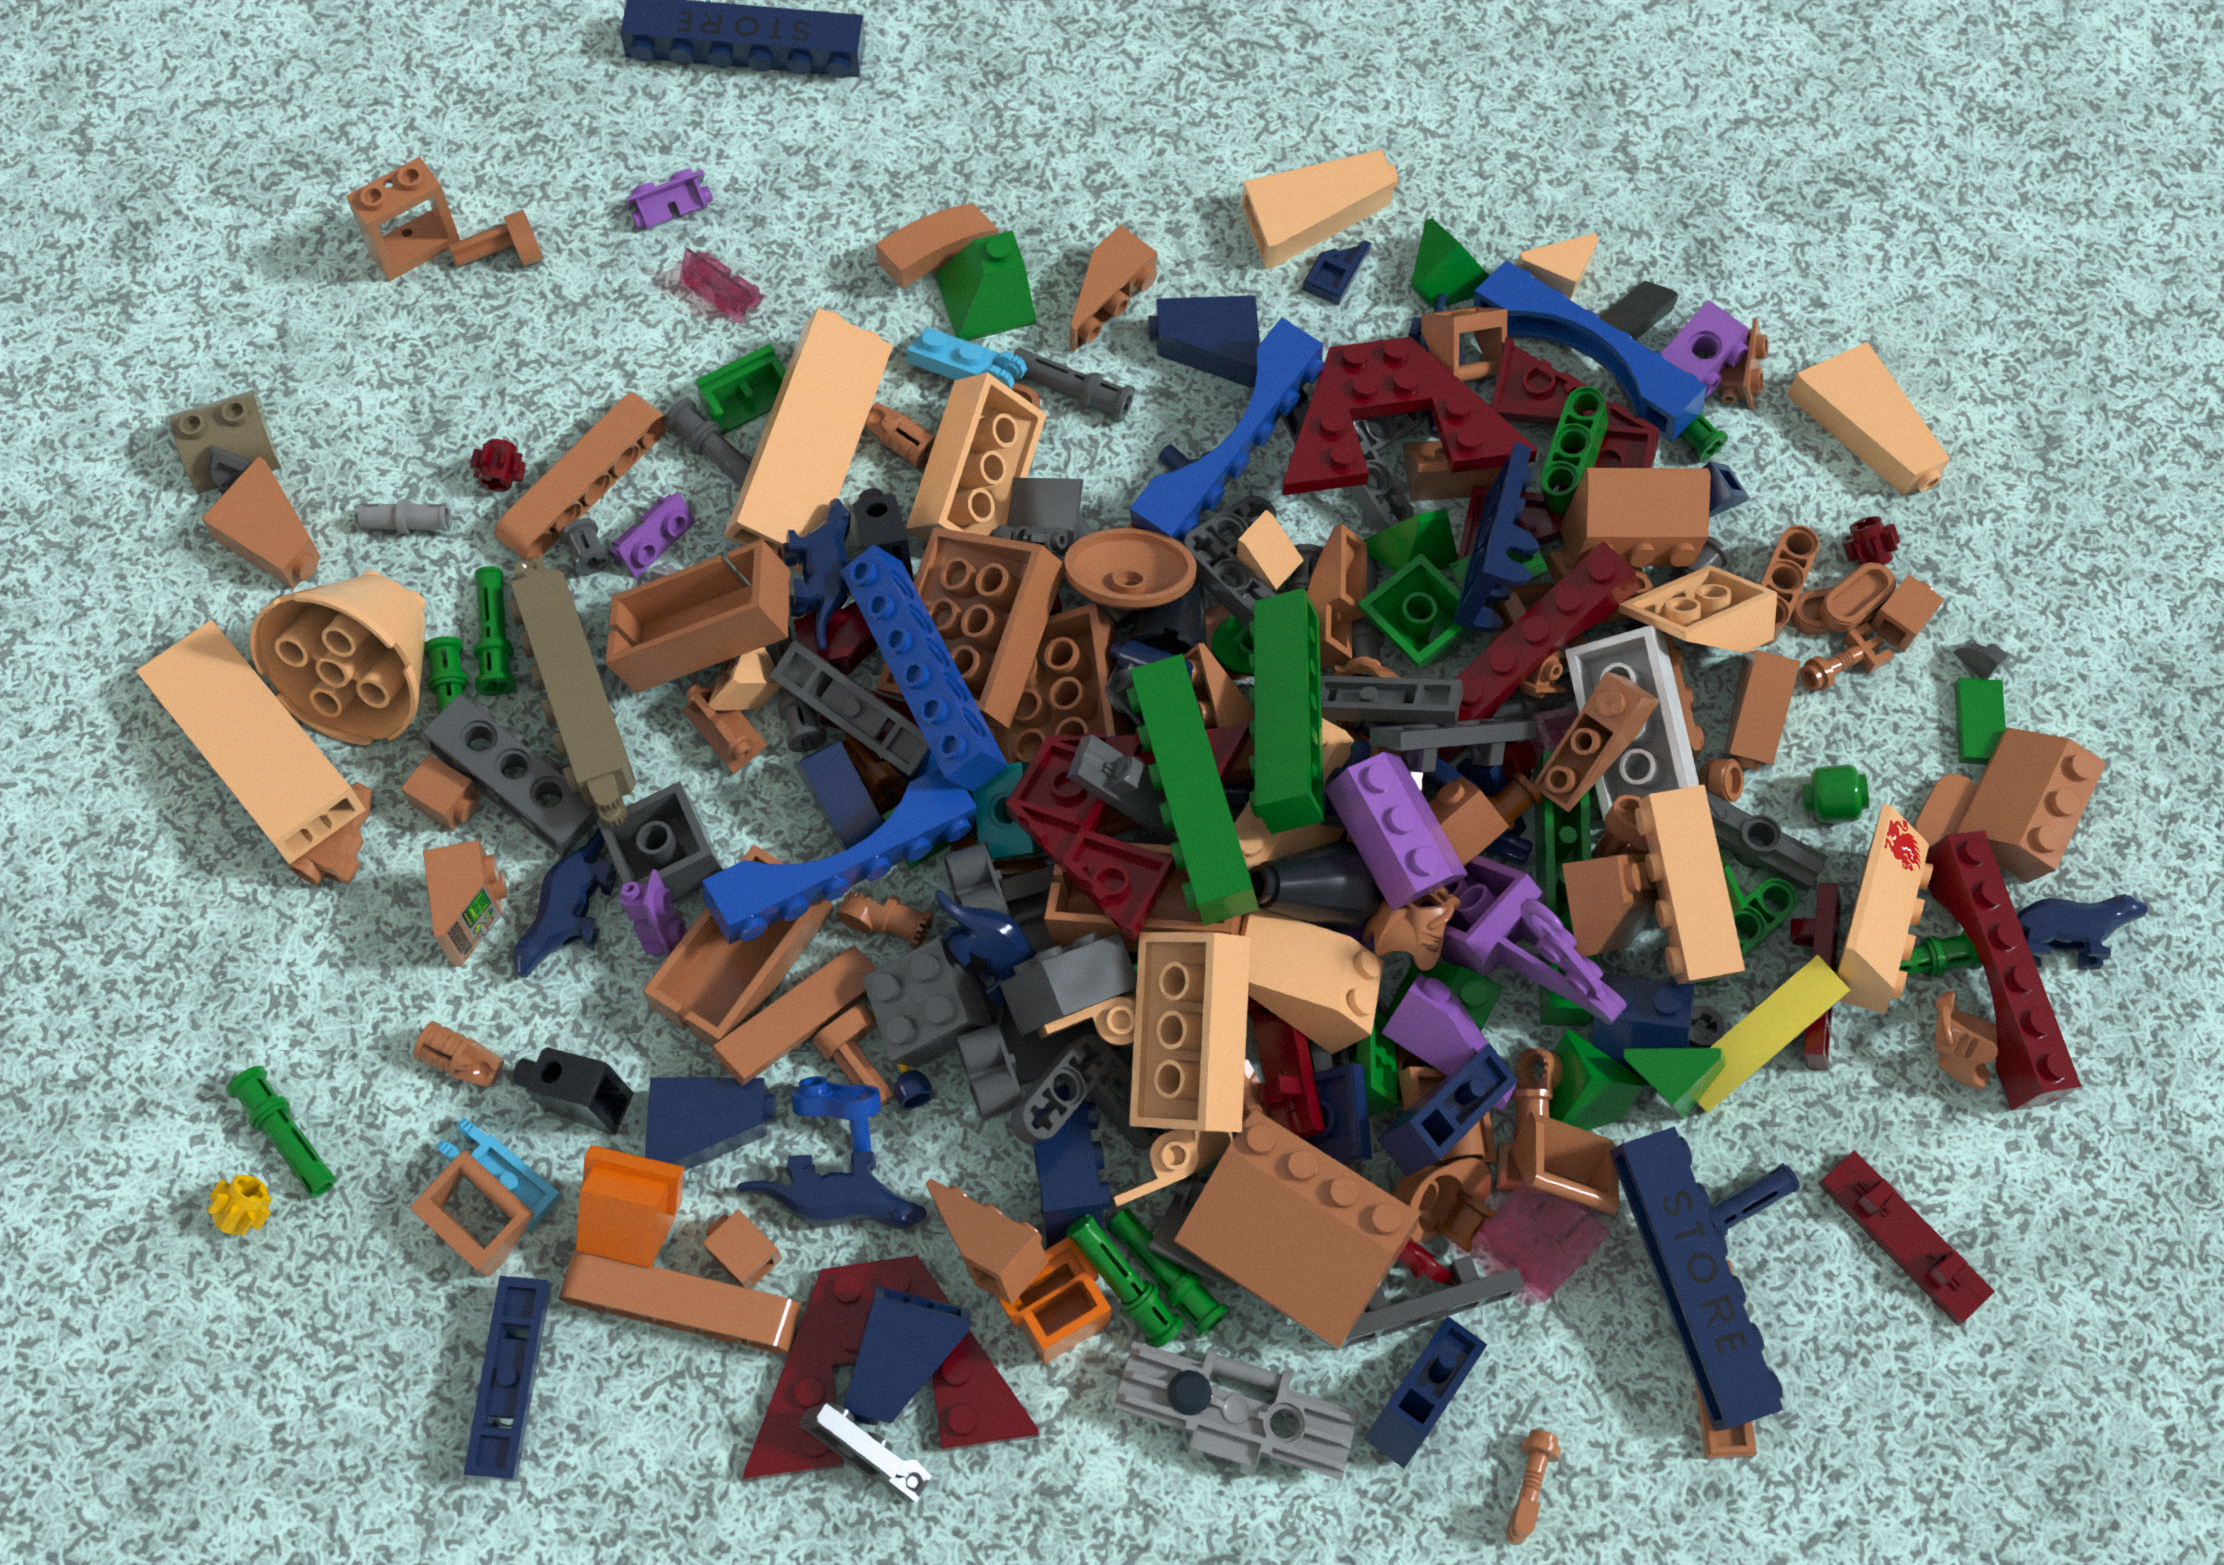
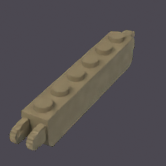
(573, 690)

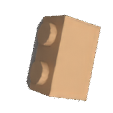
(1709, 610)
(1312, 978)

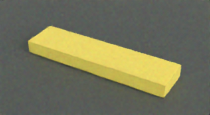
(1774, 1026)

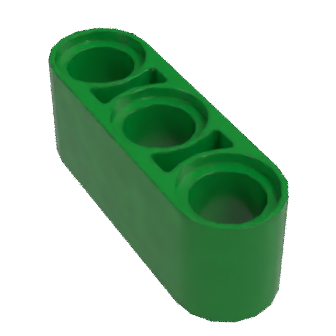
(1572, 432)
(1759, 919)

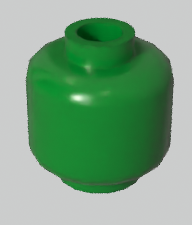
(1836, 794)

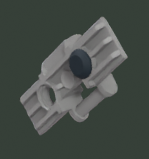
(1229, 1425)

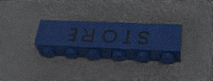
(744, 36)
(1697, 1279)

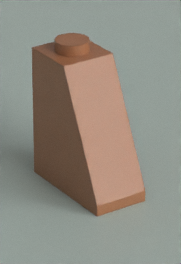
(263, 526)
(1760, 708)

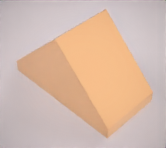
(1561, 264)
(1268, 551)
(745, 682)

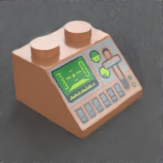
(463, 897)

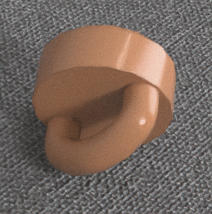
(1723, 778)

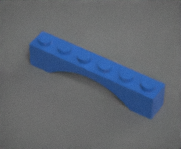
(1653, 385)
(1180, 497)
(759, 894)

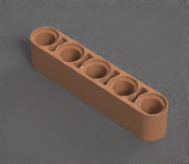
(581, 477)
(681, 1302)

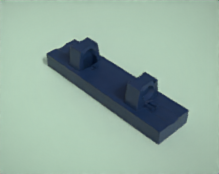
(507, 1379)

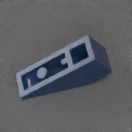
(1447, 1111)
(1425, 1392)

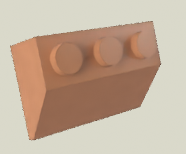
(1640, 514)
(2031, 800)
(1608, 901)

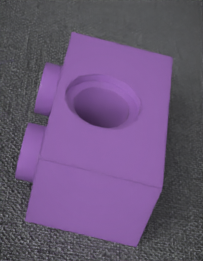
(1711, 332)

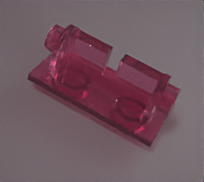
(713, 283)

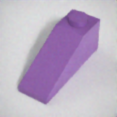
(1436, 1028)

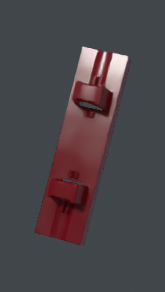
(1823, 936)
(1287, 1073)
(1906, 1238)

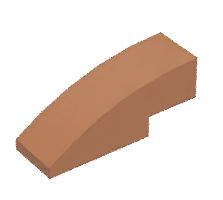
(931, 242)
(1335, 591)

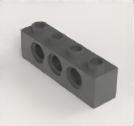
(466, 721)

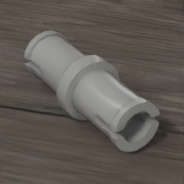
(404, 516)

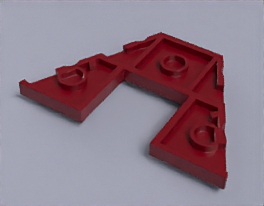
(1390, 380)
(1536, 394)
(1065, 818)
(970, 1393)

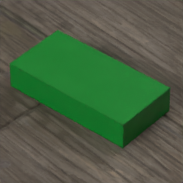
(1978, 718)

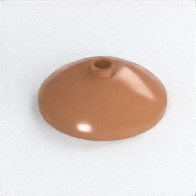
(1130, 568)

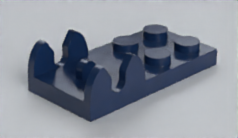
(1489, 566)

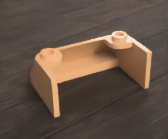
(1173, 1153)

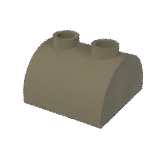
(230, 424)

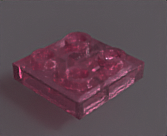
(1542, 1237)

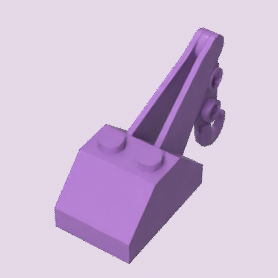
(1505, 907)

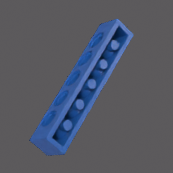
(924, 669)

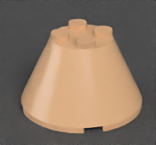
(345, 656)

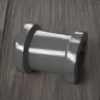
(585, 546)

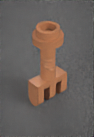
(1820, 673)
(1541, 1449)

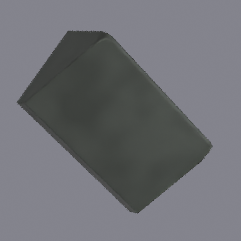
(1641, 309)

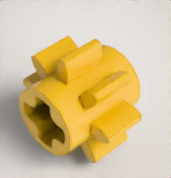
(239, 1204)

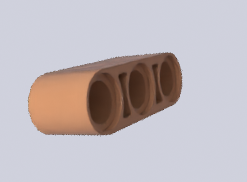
(1789, 571)

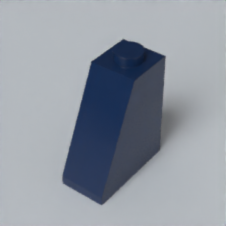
(1209, 335)
(839, 794)
(705, 1118)
(899, 1351)

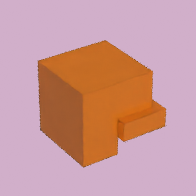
(626, 1205)
(1060, 1303)

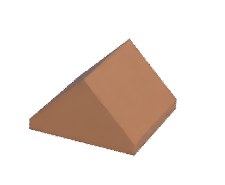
(1431, 476)

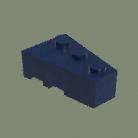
(1068, 1171)

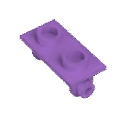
(653, 200)
(659, 530)
(654, 915)

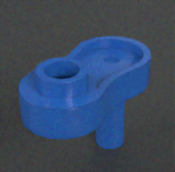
(848, 1102)

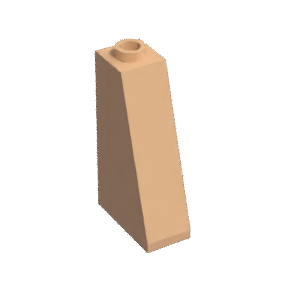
(1315, 202)
(1872, 417)

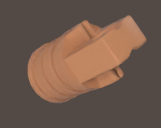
(900, 434)
(457, 1055)

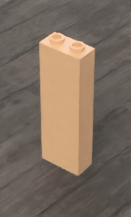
(810, 432)
(251, 741)

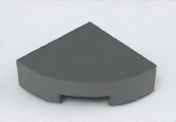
(225, 467)
(1981, 659)

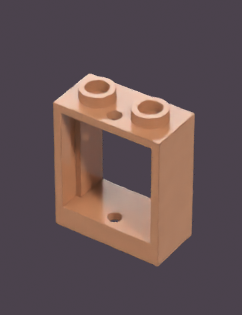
(414, 241)

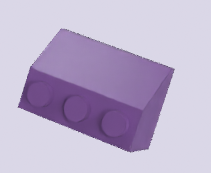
(1394, 829)

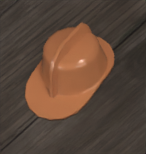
(1435, 1190)

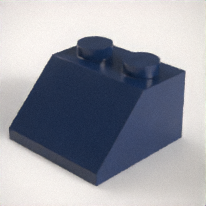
(1655, 1017)

